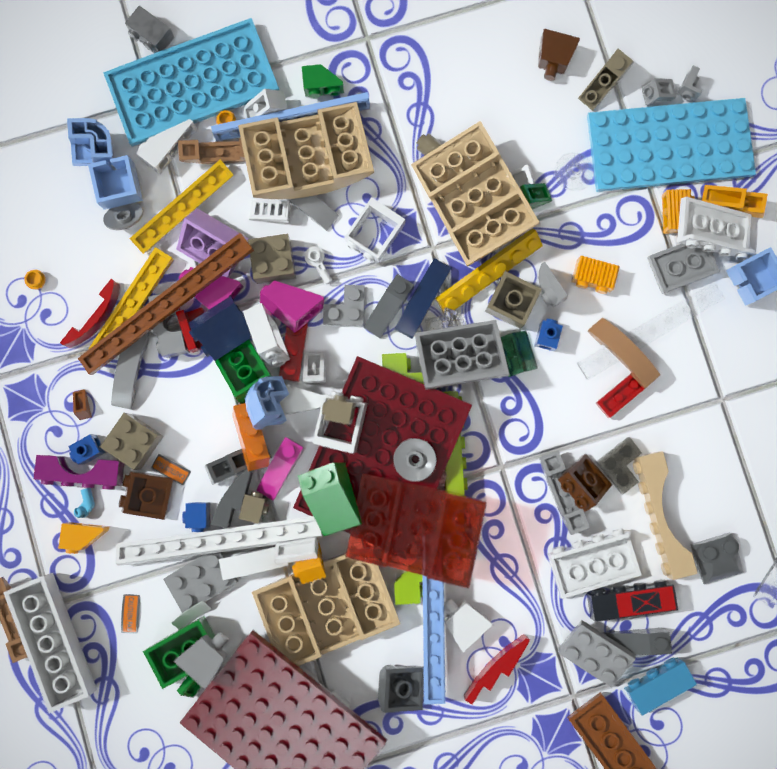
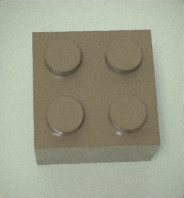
(272, 258)
(513, 300)
(131, 441)

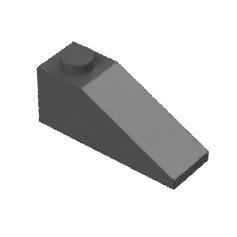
(389, 305)
(643, 641)

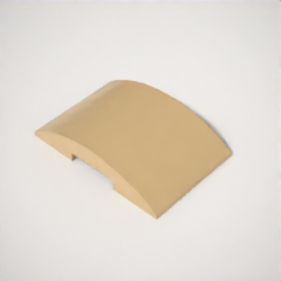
(306, 153)
(474, 193)
(328, 612)

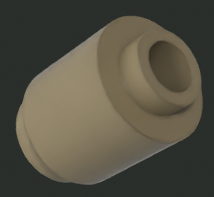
(427, 143)

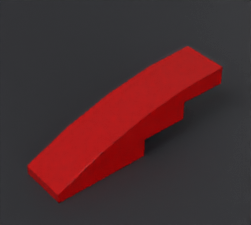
(503, 663)

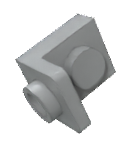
(687, 89)
(658, 90)

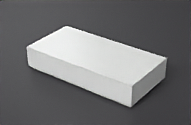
(296, 550)

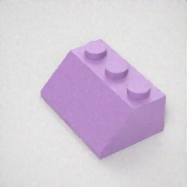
(203, 236)

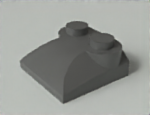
(717, 558)
(401, 688)

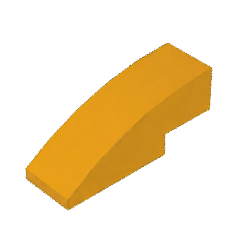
(736, 199)

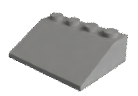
(461, 354)

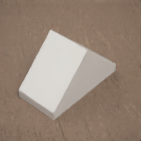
(314, 368)

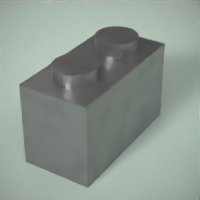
(149, 29)

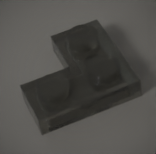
(615, 463)

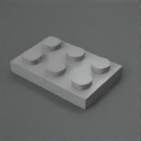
(681, 266)
(198, 581)
(596, 653)

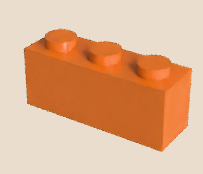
(250, 439)

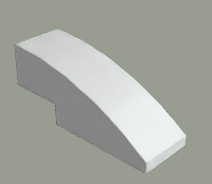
(248, 563)

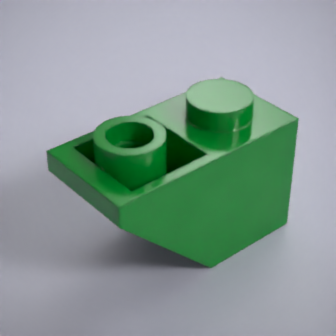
(320, 82)

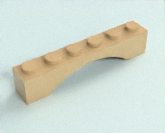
(652, 473)

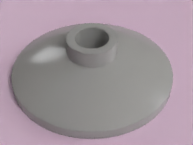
(123, 216)
(405, 465)

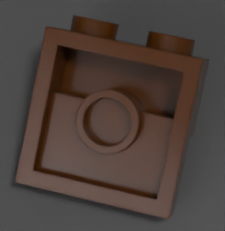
(585, 483)
(145, 495)

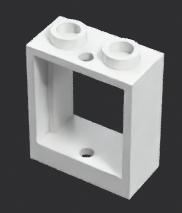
(385, 214)
(266, 335)
(351, 447)

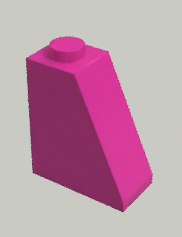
(217, 291)
(291, 304)

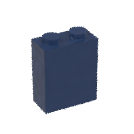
(220, 329)

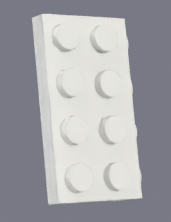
(714, 228)
(594, 563)

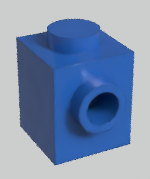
(548, 335)
(86, 449)
(196, 516)

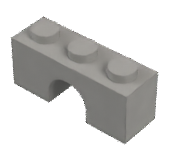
(169, 343)

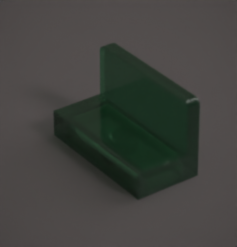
(518, 353)

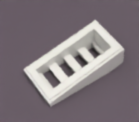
(284, 218)

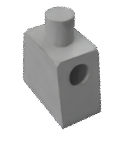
(204, 658)

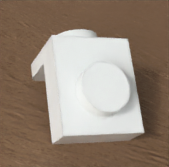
(523, 175)

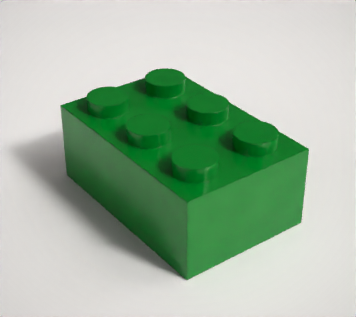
(165, 651)

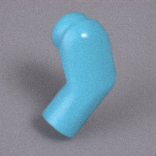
(87, 504)

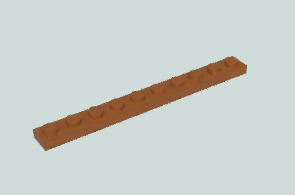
(165, 304)

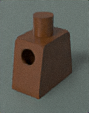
(555, 52)

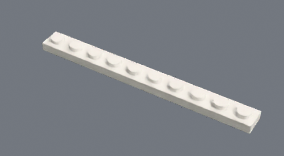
(216, 541)

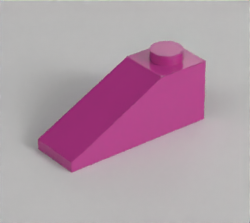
(280, 468)

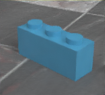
(659, 685)

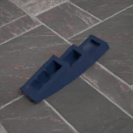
(423, 298)

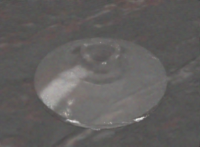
(567, 177)

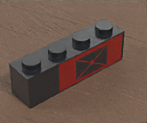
(632, 601)

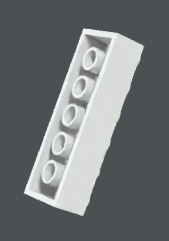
(50, 642)

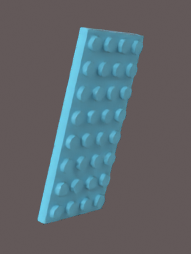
(190, 81)
(670, 144)

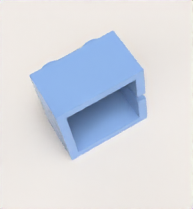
(115, 187)
(755, 276)

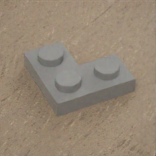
(351, 312)

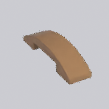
(210, 152)
(625, 351)
(14, 644)

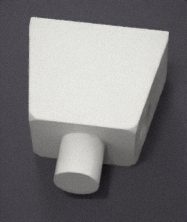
(465, 623)

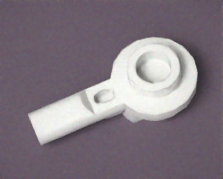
(315, 257)

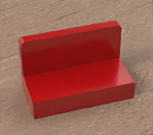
(184, 319)

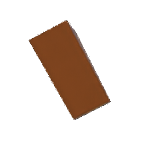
(81, 405)

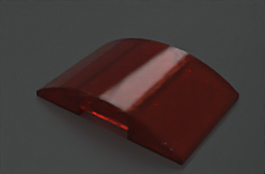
(417, 529)

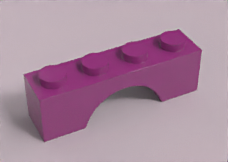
(54, 468)

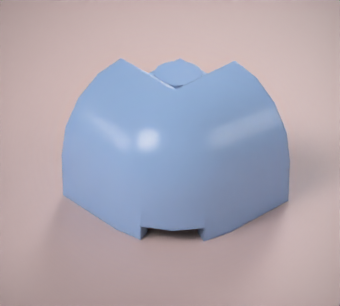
(89, 141)
(264, 402)

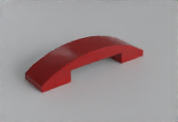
(97, 320)

